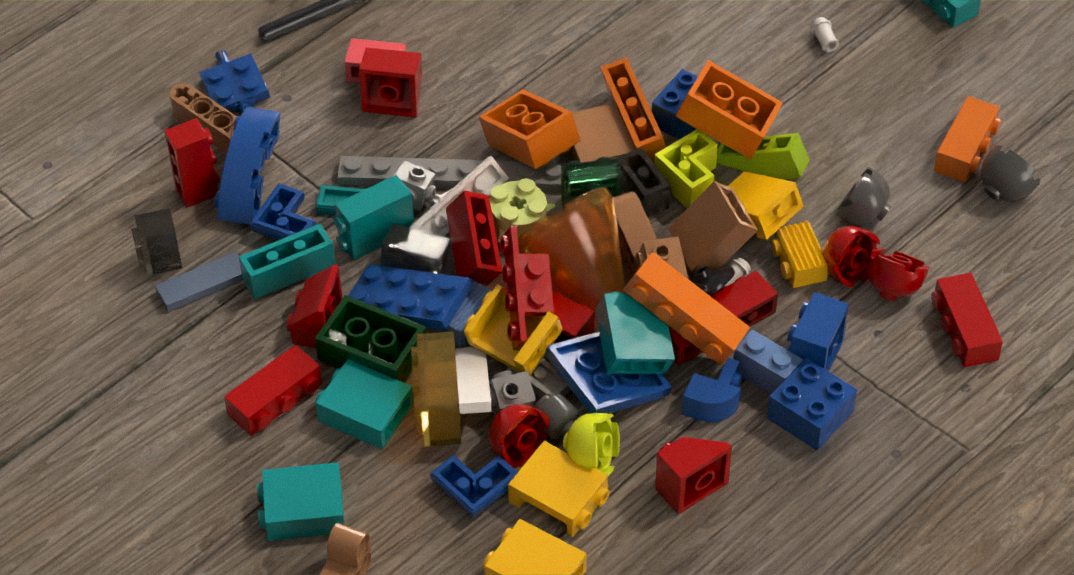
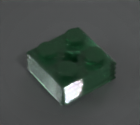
(586, 176)

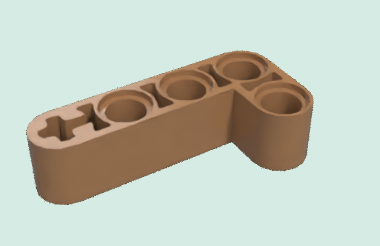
(191, 104)
(632, 226)
(347, 551)

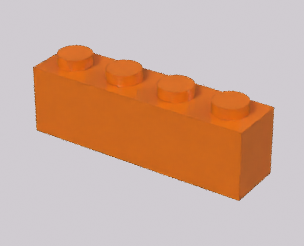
(633, 107)
(686, 308)

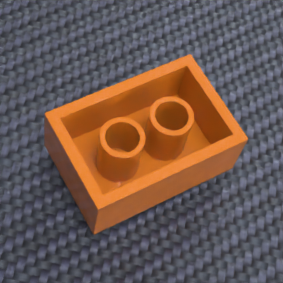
(729, 109)
(529, 129)

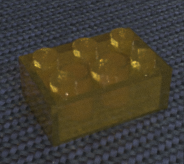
(436, 389)

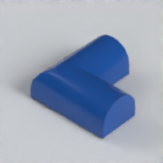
(278, 216)
(472, 490)

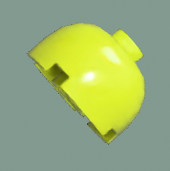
(593, 441)

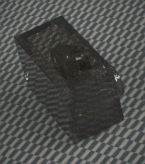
(645, 180)
(158, 242)
(414, 250)

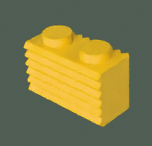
(799, 255)

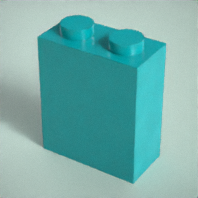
(369, 215)
(632, 337)
(364, 403)
(300, 501)

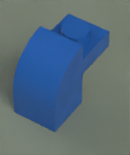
(713, 399)

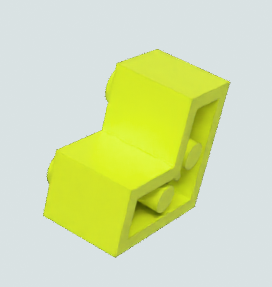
(688, 165)

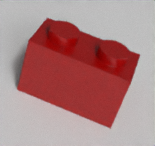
(390, 82)
(314, 306)
(691, 470)

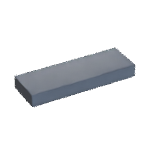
(200, 282)

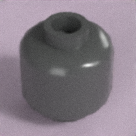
(560, 412)

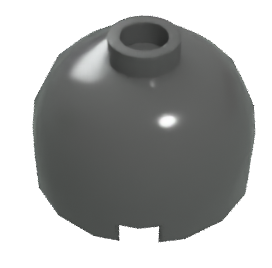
(1007, 176)
(865, 200)

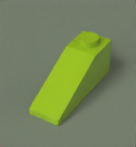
(776, 157)

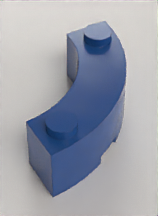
(249, 147)

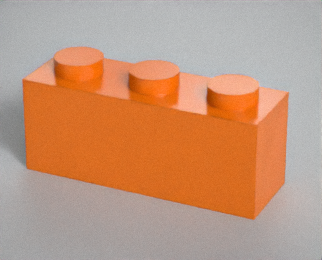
(968, 139)

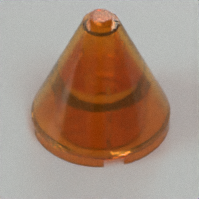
(580, 248)

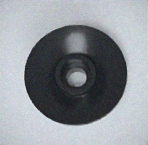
(713, 279)

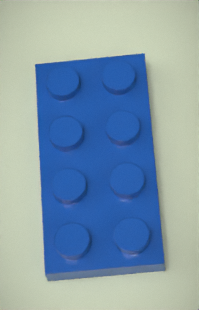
(413, 294)

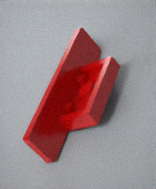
(527, 284)

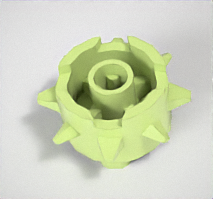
(517, 205)

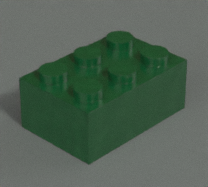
(369, 338)

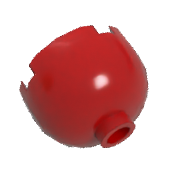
(848, 254)
(895, 273)
(517, 433)

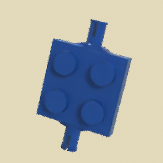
(235, 82)

